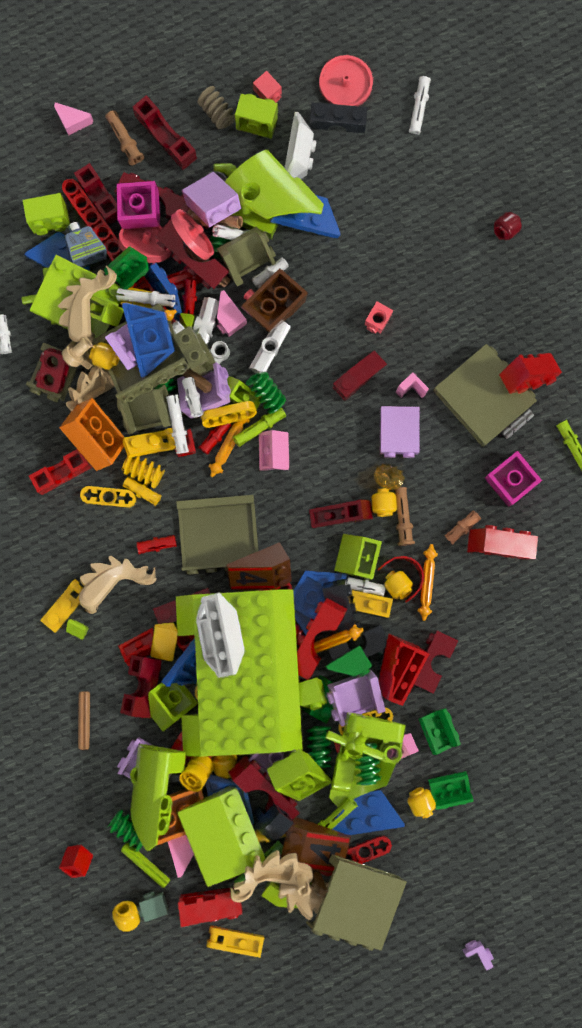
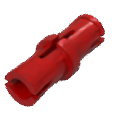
(189, 296)
(214, 437)
(156, 544)

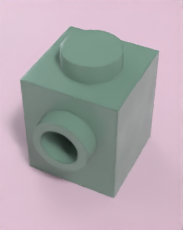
(153, 906)

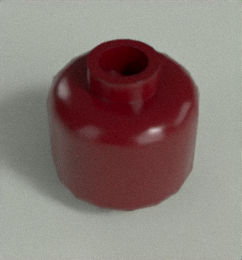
(507, 226)

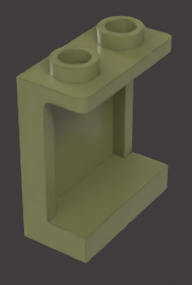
(246, 254)
(195, 351)
(51, 395)
(146, 410)

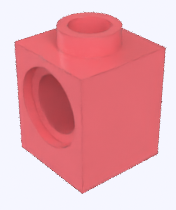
(267, 87)
(378, 310)

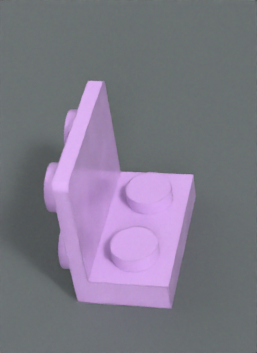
(123, 347)

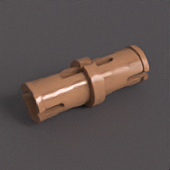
(462, 527)

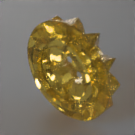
(383, 479)

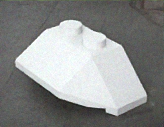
(300, 148)
(220, 635)

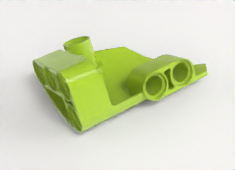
(270, 189)
(386, 735)
(150, 801)

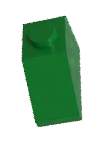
(351, 663)

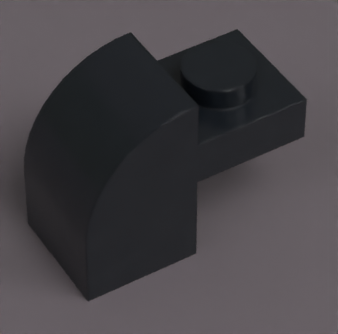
(272, 823)

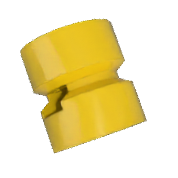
(196, 773)

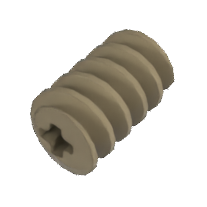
(215, 108)

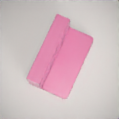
(413, 382)
(273, 450)

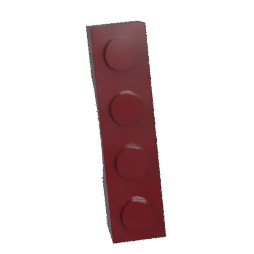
(156, 125)
(166, 196)
(210, 272)
(249, 778)

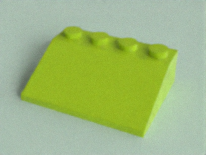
(54, 291)
(221, 835)

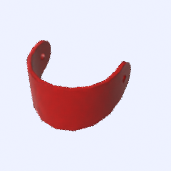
(418, 567)

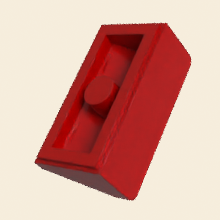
(137, 646)

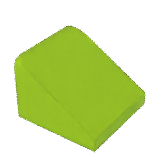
(187, 320)
(76, 628)

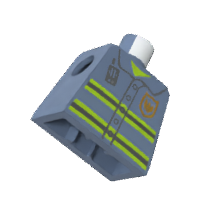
(84, 246)

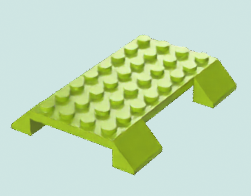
(261, 702)

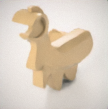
(78, 315)
(78, 353)
(90, 386)
(100, 583)
(276, 870)
(305, 904)

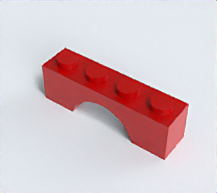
(328, 618)

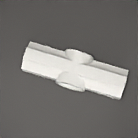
(206, 320)
(264, 357)

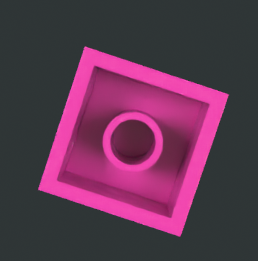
(138, 205)
(513, 479)

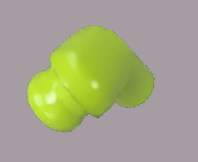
(226, 168)

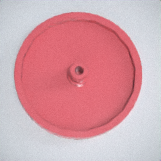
(346, 81)
(192, 234)
(145, 242)

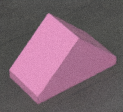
(73, 118)

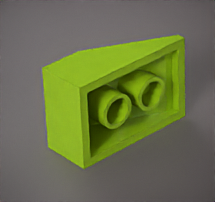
(298, 775)

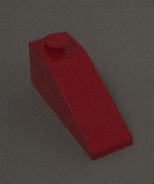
(358, 375)
(341, 513)

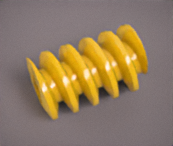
(143, 471)

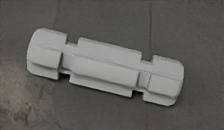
(517, 424)

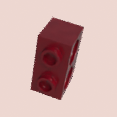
(58, 372)

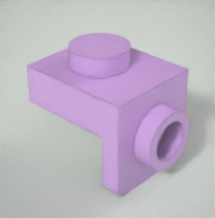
(476, 947)

